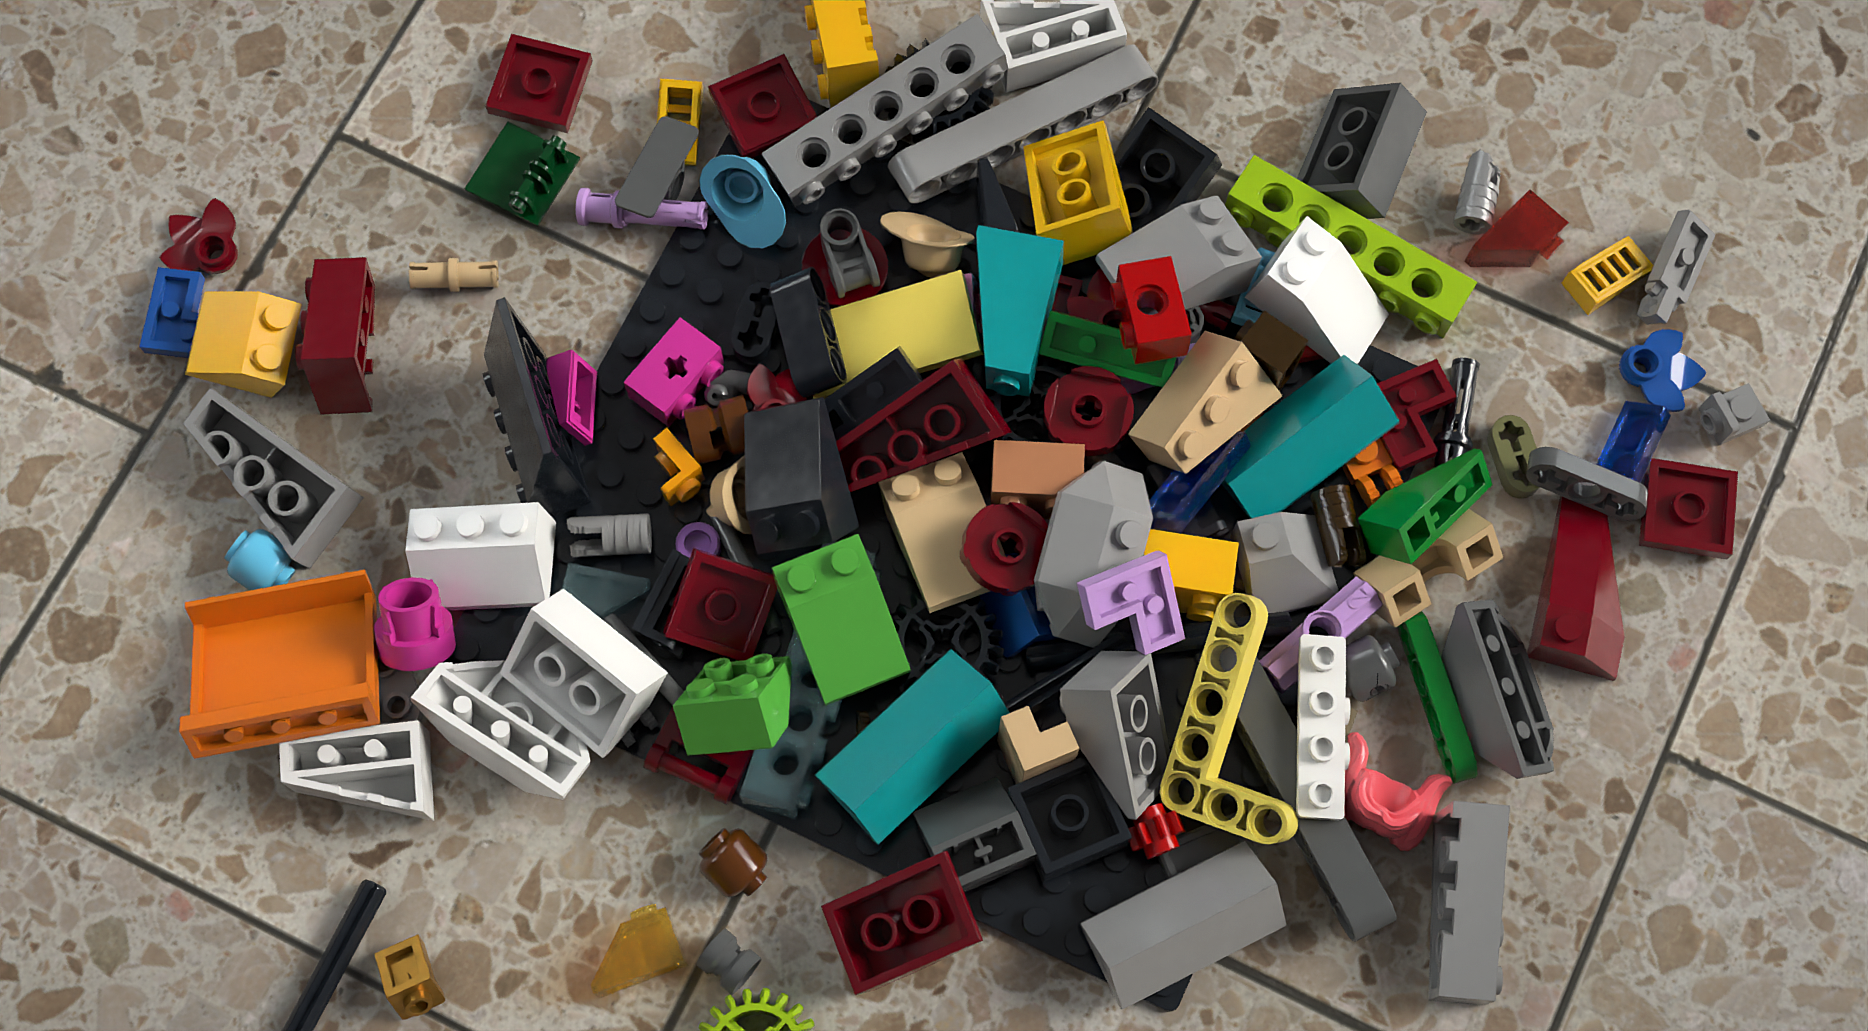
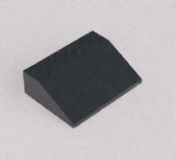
(527, 413)

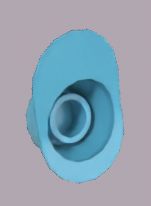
(743, 199)

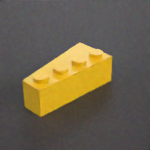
(841, 47)

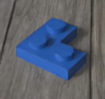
(172, 312)

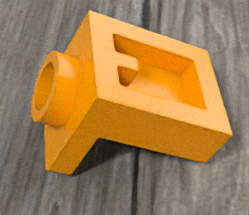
(673, 460)

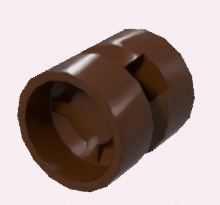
(703, 419)

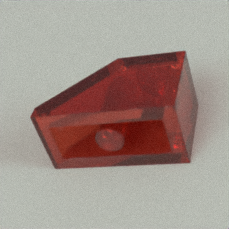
(1520, 236)

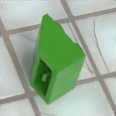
(735, 705)

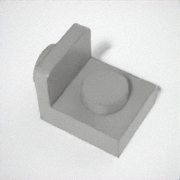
(1732, 414)

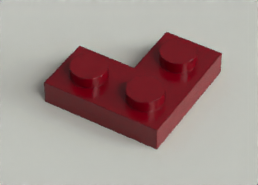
(1411, 396)

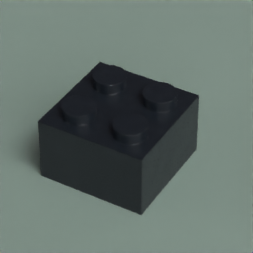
(1069, 817)

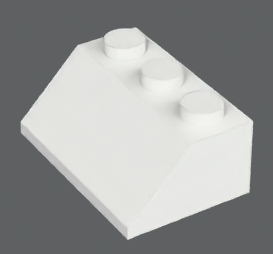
(483, 554)
(582, 671)

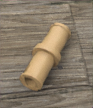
(454, 274)

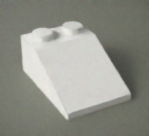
(1320, 294)

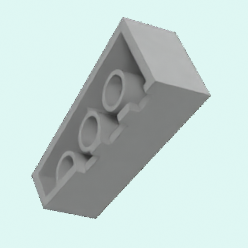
(282, 485)
(1467, 902)

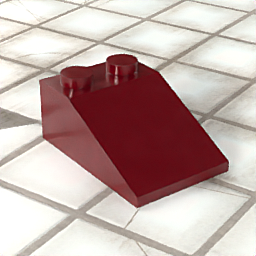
(901, 923)

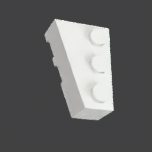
(1051, 37)
(365, 766)

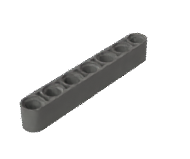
(1326, 844)

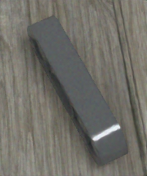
(1610, 495)

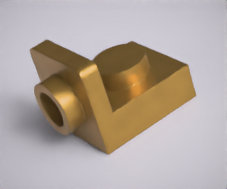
(409, 978)

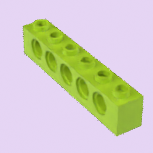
(1372, 245)

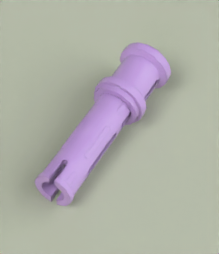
(602, 209)

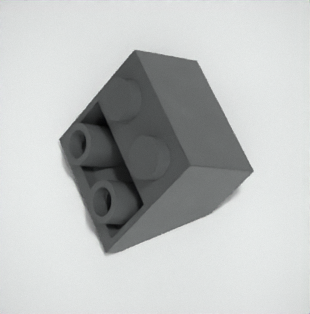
(978, 832)

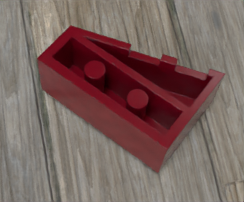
(337, 334)

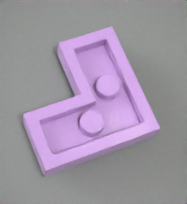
(1136, 590)

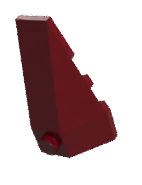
(1578, 601)

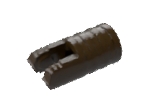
(1338, 526)

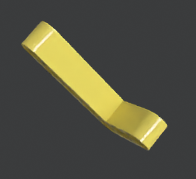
(1218, 730)

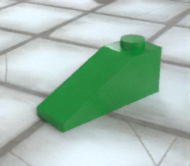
(1422, 509)

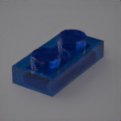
(1634, 439)

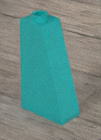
(1016, 295)

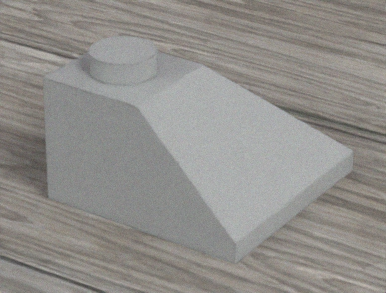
(1284, 561)

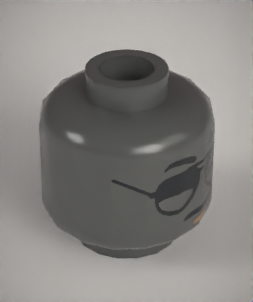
(1369, 668)

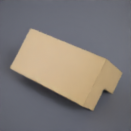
(1032, 751)

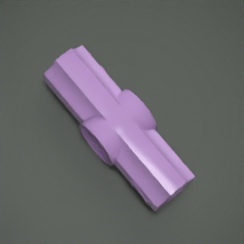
(1337, 616)

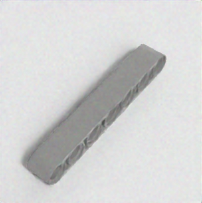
(1033, 116)

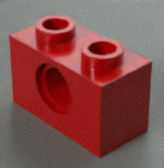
(1155, 286)

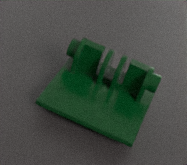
(523, 173)

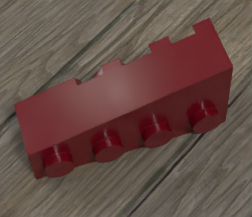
(921, 426)

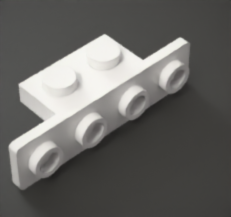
(1321, 727)

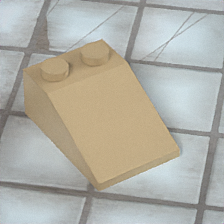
(928, 517)

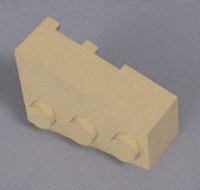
(1203, 403)

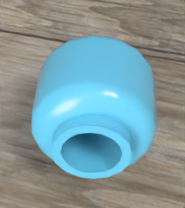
(258, 560)

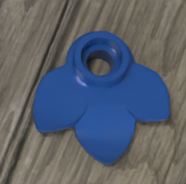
(1666, 369)

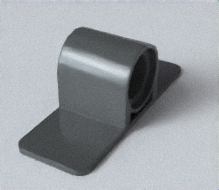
(658, 169)

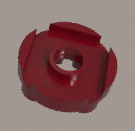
(1072, 392)
(982, 554)

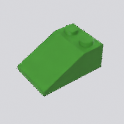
(841, 619)

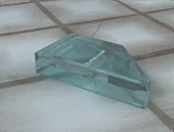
(603, 589)

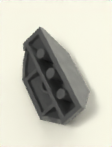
(1497, 691)

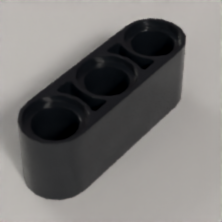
(808, 332)

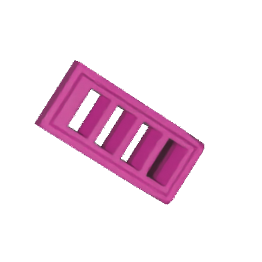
(573, 393)

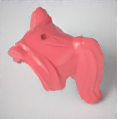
(1388, 805)

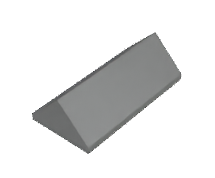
(1184, 923)

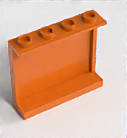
(282, 664)

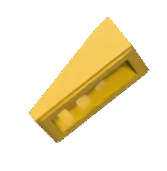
(687, 90)
(1585, 292)

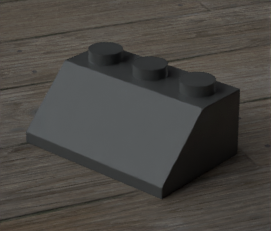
(1363, 146)

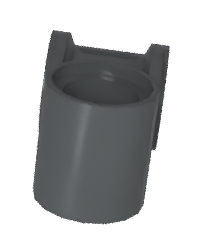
(847, 260)

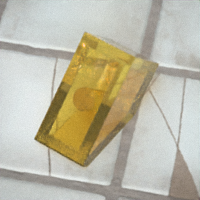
(639, 951)

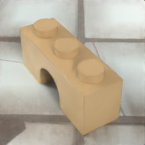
(1462, 549)

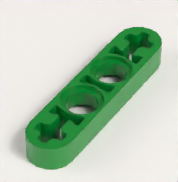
(1437, 699)

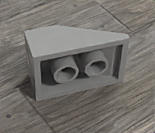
(1206, 248)
(1120, 725)

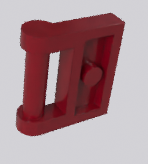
(722, 788)

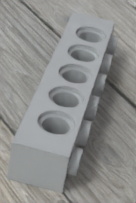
(895, 89)

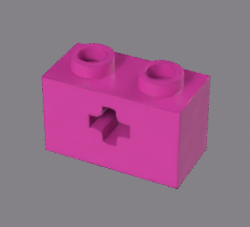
(677, 351)

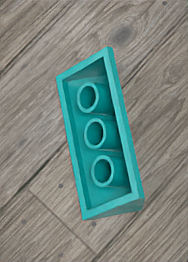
(1309, 438)
(914, 745)

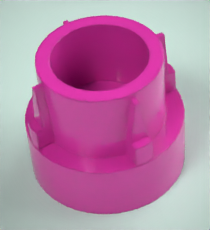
(413, 625)

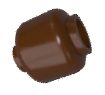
(733, 863)

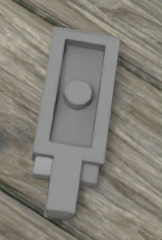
(1675, 268)

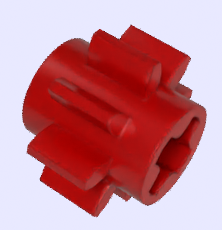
(1156, 831)

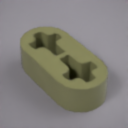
(1506, 460)

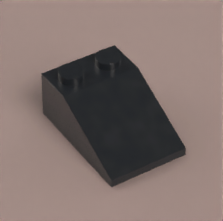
(1161, 168)
(795, 478)

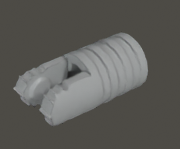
(1478, 195)
(619, 535)

